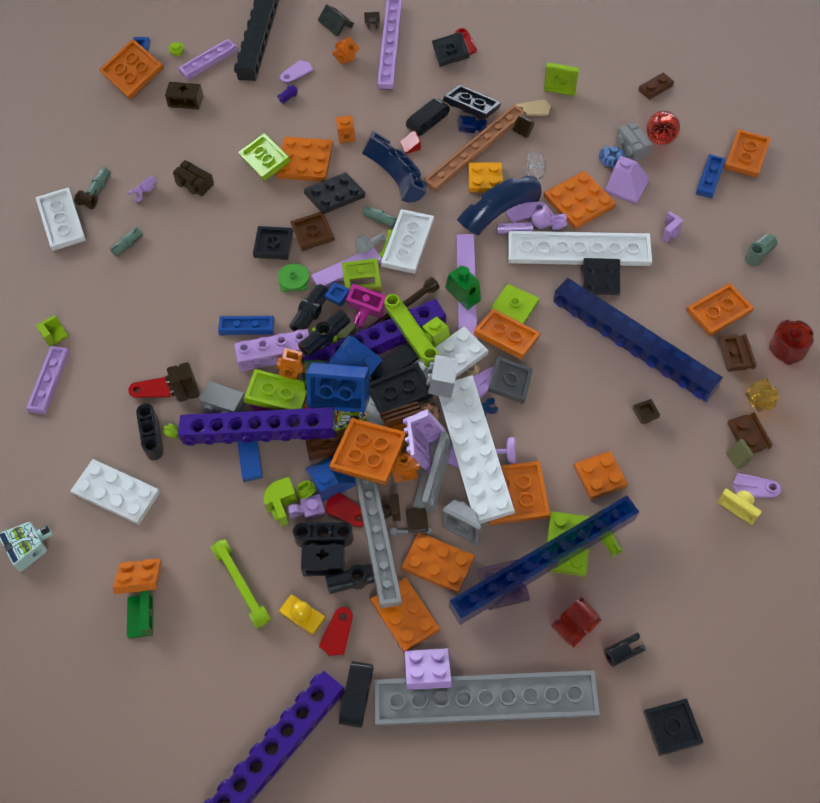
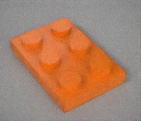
(747, 153)
(719, 309)
(506, 334)
(438, 562)
(410, 621)

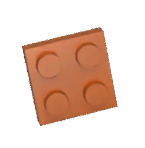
(600, 475)
(137, 576)

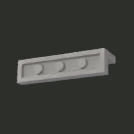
(431, 483)

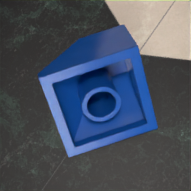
(328, 482)

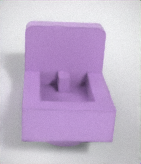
(673, 227)

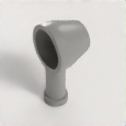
(365, 244)

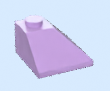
(627, 180)

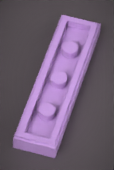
(207, 59)
(335, 274)
(48, 380)

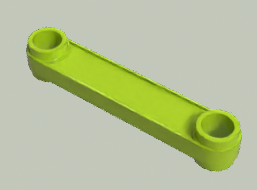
(410, 329)
(258, 614)

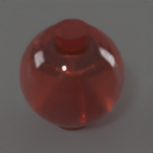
(663, 127)

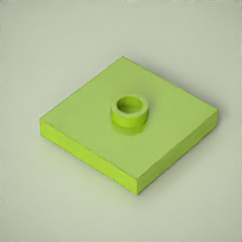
(561, 79)
(515, 303)

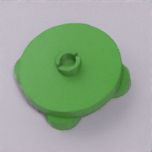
(293, 278)

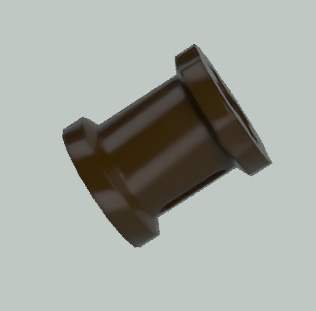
(82, 198)

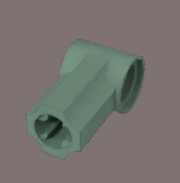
(760, 249)

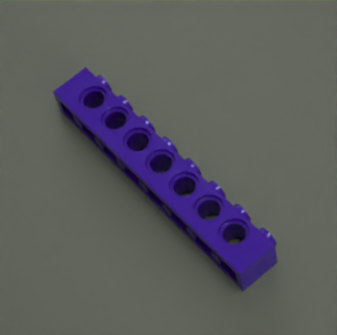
(380, 331)
(248, 421)
(286, 745)

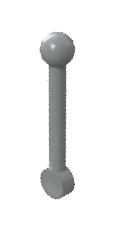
(394, 531)

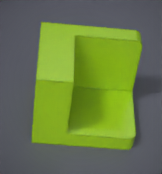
(52, 330)

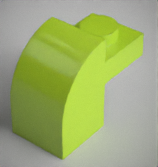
(278, 496)

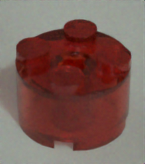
(791, 341)
(575, 621)

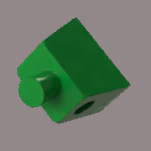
(464, 287)

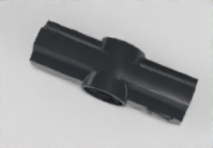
(309, 308)
(317, 339)
(344, 580)

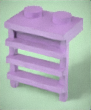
(422, 430)

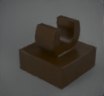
(372, 17)
(523, 126)
(646, 411)
(394, 508)

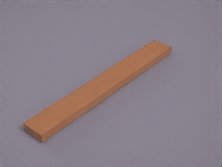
(473, 148)

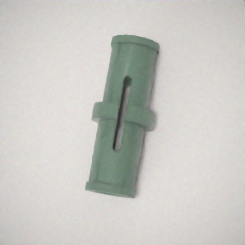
(99, 181)
(379, 216)
(126, 241)

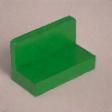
(140, 615)

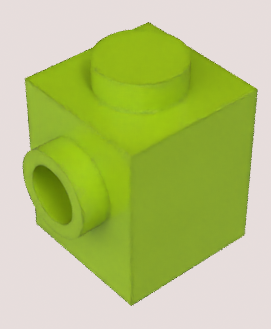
(436, 331)

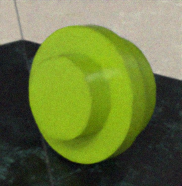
(176, 48)
(170, 431)
(305, 489)

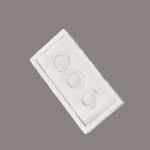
(60, 219)
(407, 241)
(115, 491)

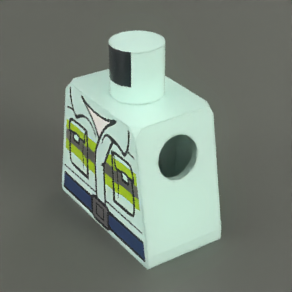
(25, 544)

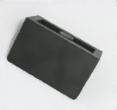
(334, 20)

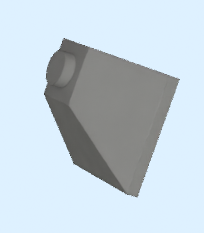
(462, 521)

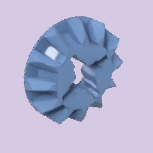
(606, 159)

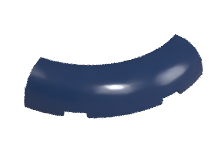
(398, 165)
(498, 200)

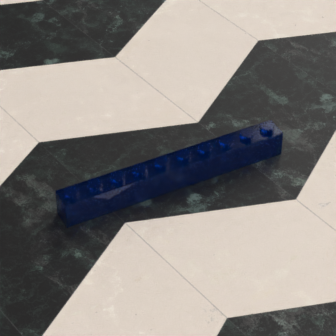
(637, 340)
(543, 560)

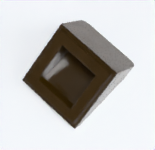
(417, 520)

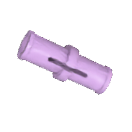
(504, 228)

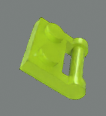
(362, 270)

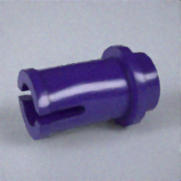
(290, 92)

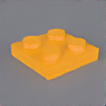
(484, 176)

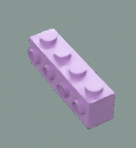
(266, 350)

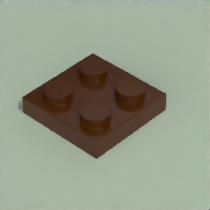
(312, 231)

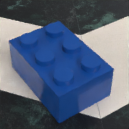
(337, 387)

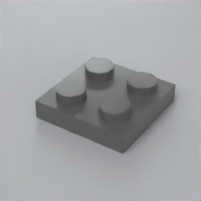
(510, 380)

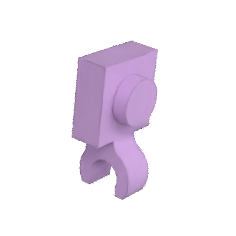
(146, 185)
(310, 508)

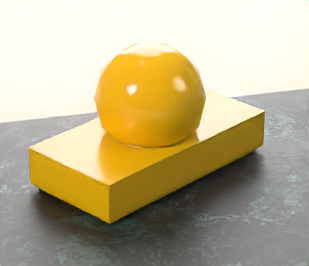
(302, 614)

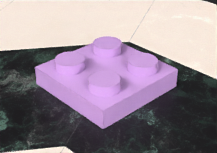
(427, 669)

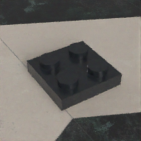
(450, 49)
(273, 242)
(601, 276)
(673, 727)

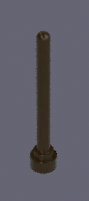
(430, 286)

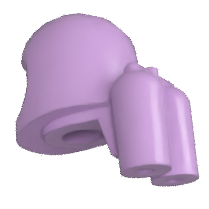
(545, 218)

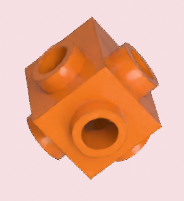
(345, 50)
(290, 364)
(405, 468)

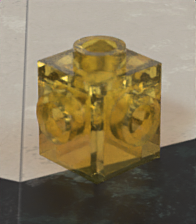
(762, 395)

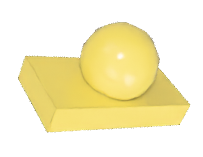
(740, 505)

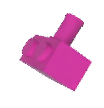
(366, 302)

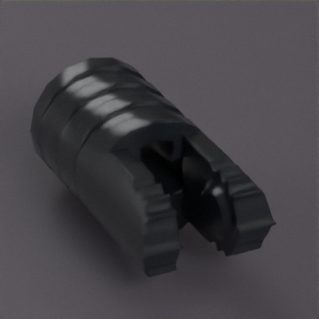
(621, 650)

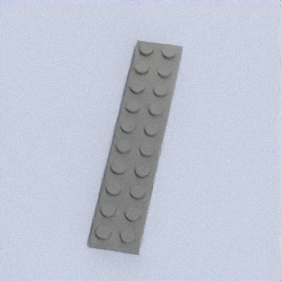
(488, 699)

